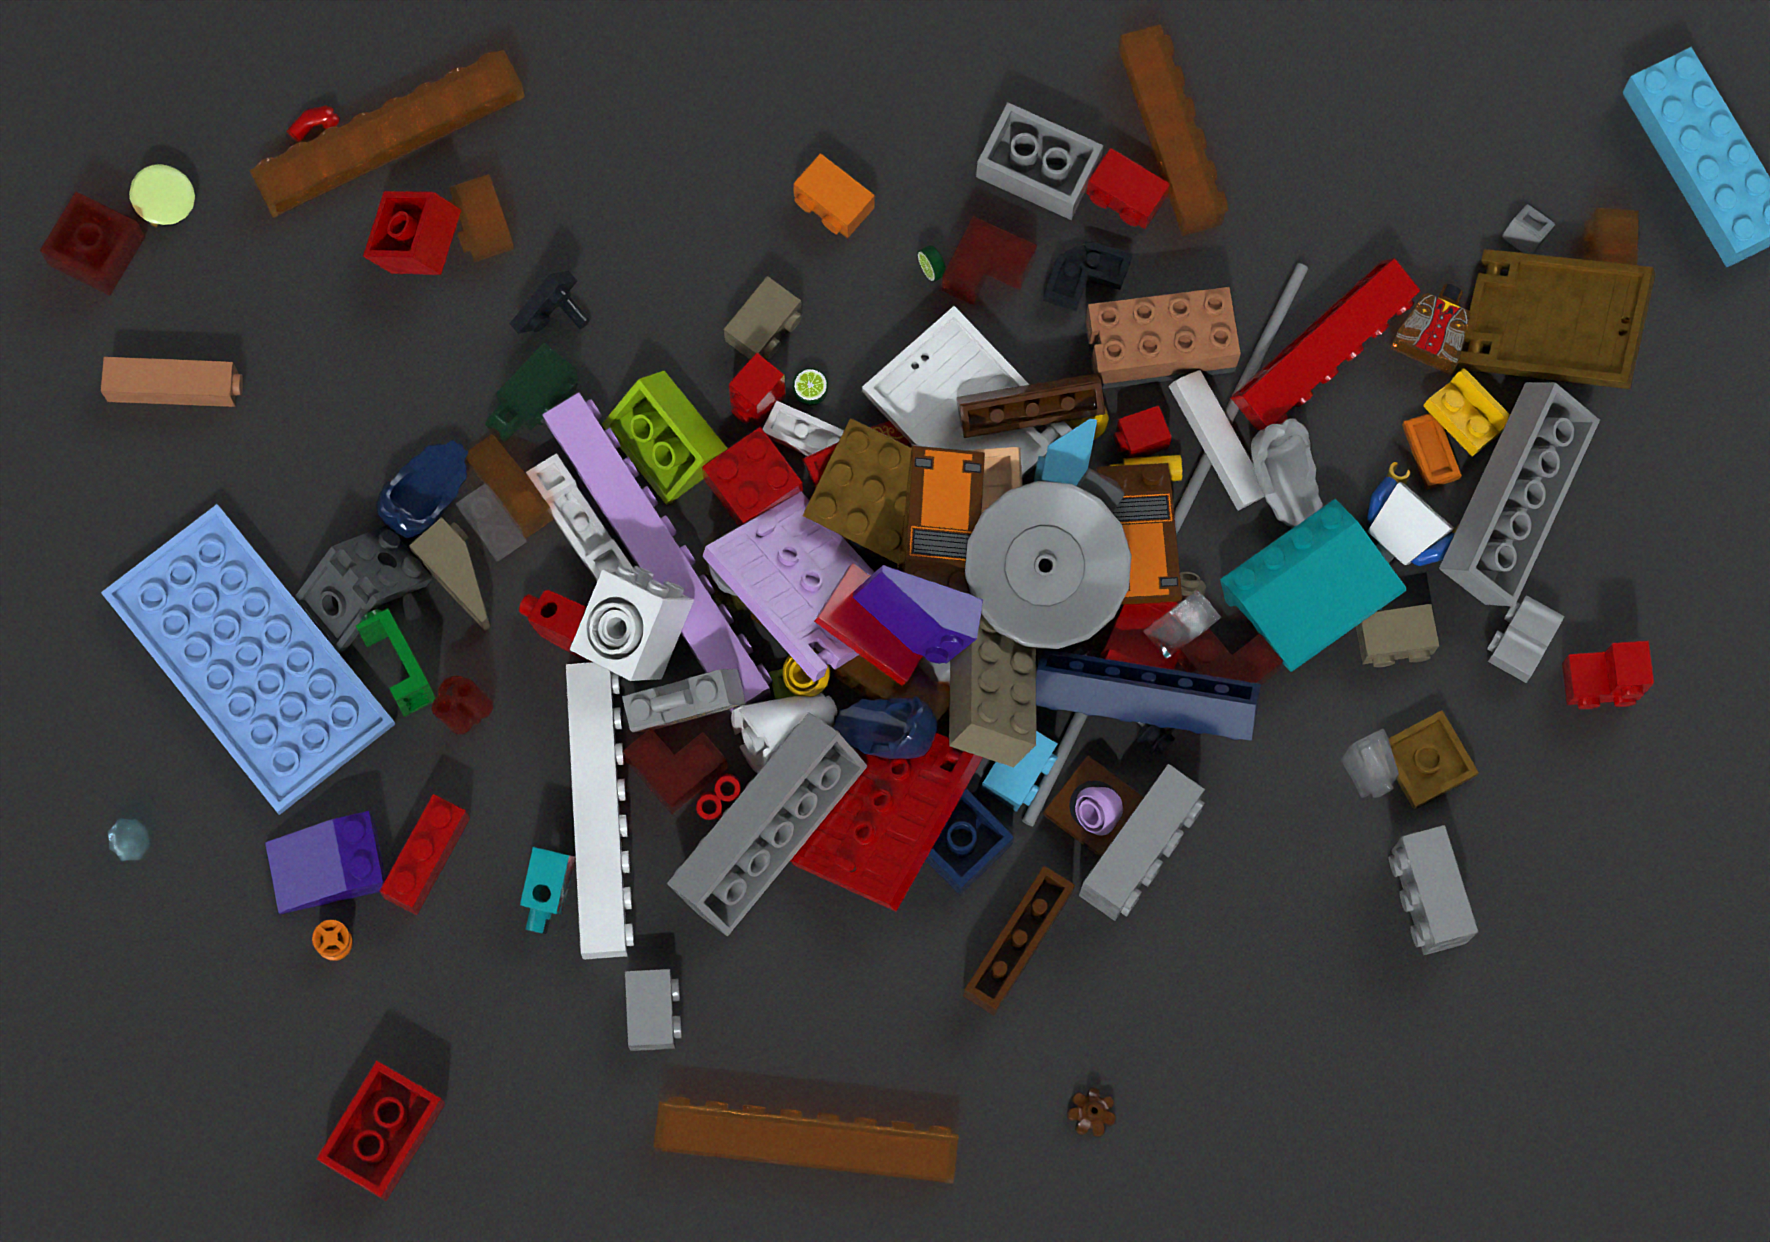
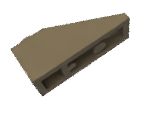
(448, 560)

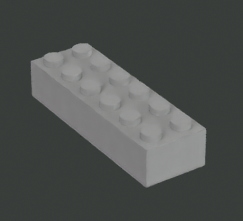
(1519, 494)
(767, 824)

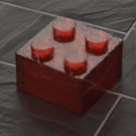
(92, 243)

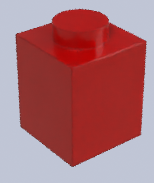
(1142, 433)

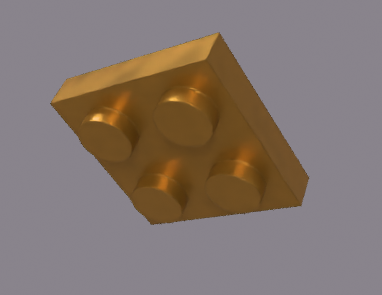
(1430, 759)

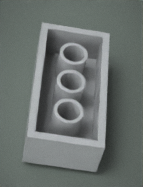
(1141, 842)

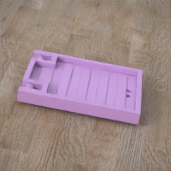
(788, 579)

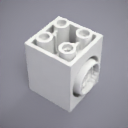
(632, 623)

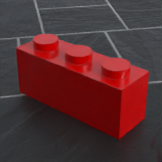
(425, 854)

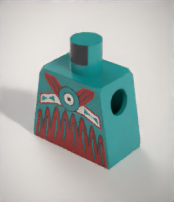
(548, 870)

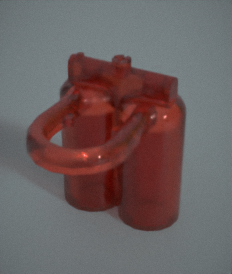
(465, 705)

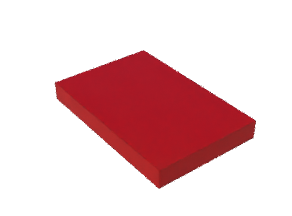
(863, 632)

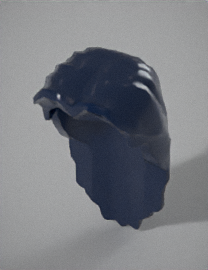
(423, 489)
(889, 727)

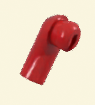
(313, 117)

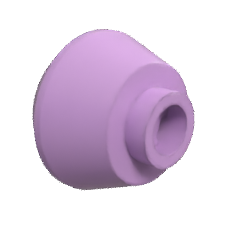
(1098, 809)

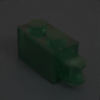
(533, 391)

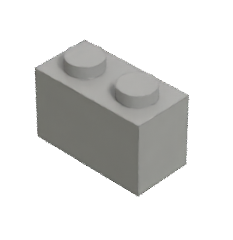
(651, 1009)

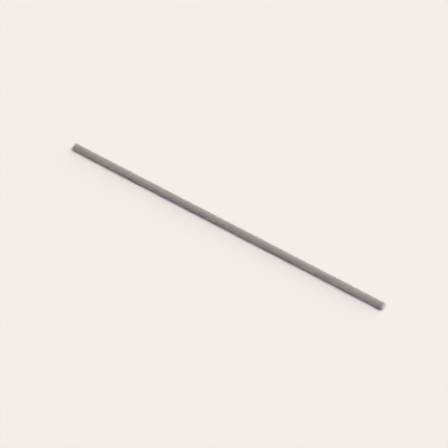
(1180, 514)

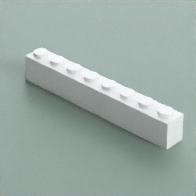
(597, 811)

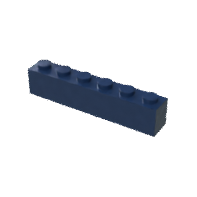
(1147, 694)

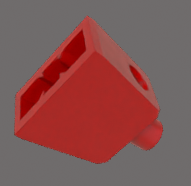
(554, 618)

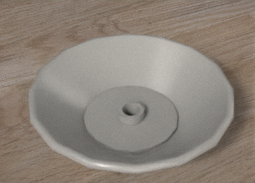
(1085, 555)

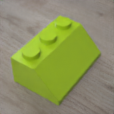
(663, 435)

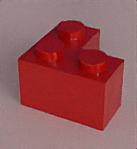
(1615, 676)

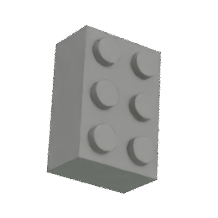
(1039, 161)
(1432, 890)

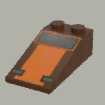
(941, 513)
(1149, 530)

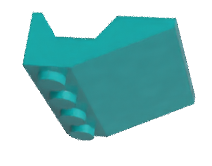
(1312, 584)

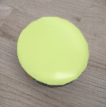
(161, 195)

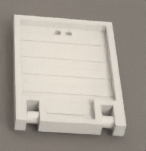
(924, 396)

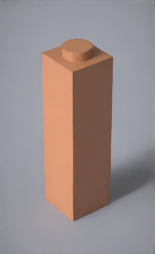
(170, 381)

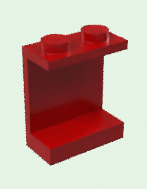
(1130, 643)

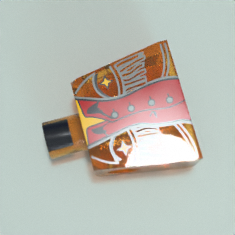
(1435, 330)

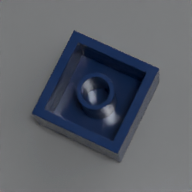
(968, 844)

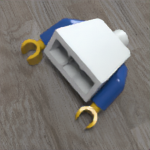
(1406, 523)

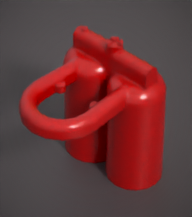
(710, 803)

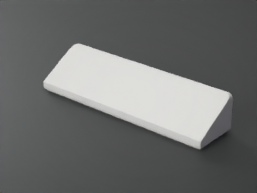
(1217, 438)

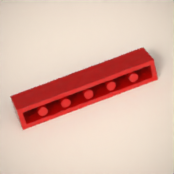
(1326, 344)

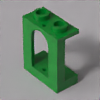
(414, 691)

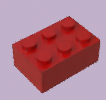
(381, 1131)

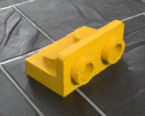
(1468, 412)

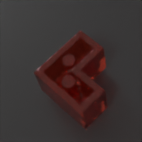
(987, 252)
(1208, 656)
(677, 776)

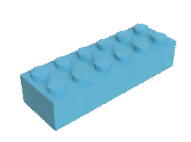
(1704, 153)

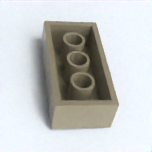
(993, 698)

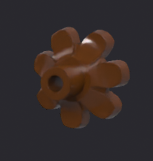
(1086, 1118)

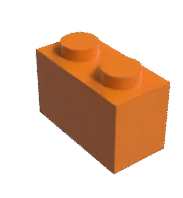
(833, 196)

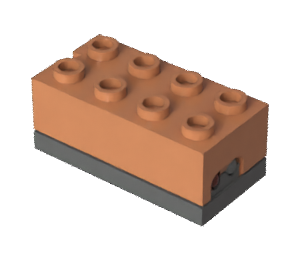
(1162, 337)

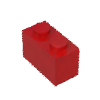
(1127, 189)
(756, 390)

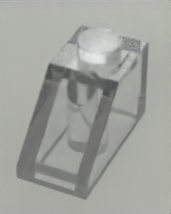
(1371, 765)

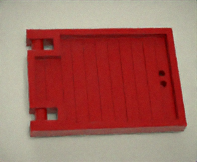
(888, 822)

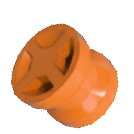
(327, 935)

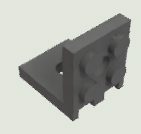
(359, 582)

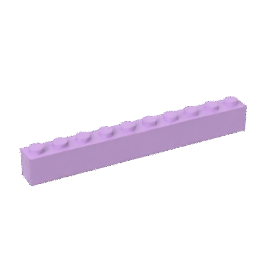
(651, 540)

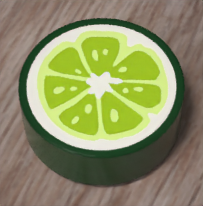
(931, 263)
(810, 386)

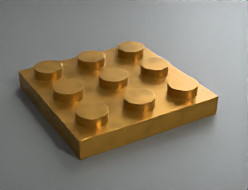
(864, 490)

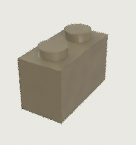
(764, 320)
(1398, 635)

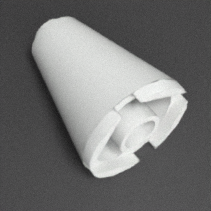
(771, 722)

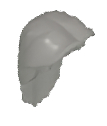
(1286, 471)

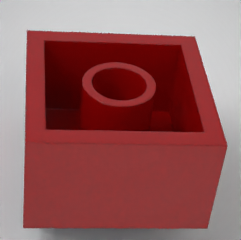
(412, 232)
(751, 477)

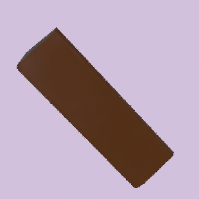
(1030, 405)

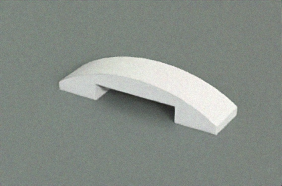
(576, 517)

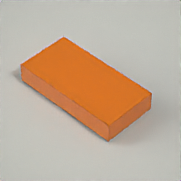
(1431, 451)

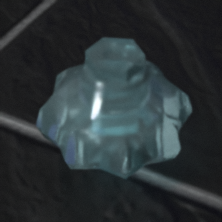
(129, 839)

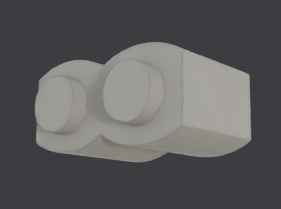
(1525, 638)

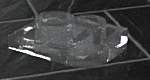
(490, 522)
(1182, 623)

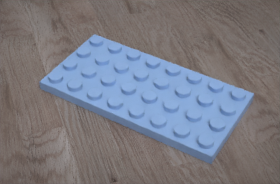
(248, 659)

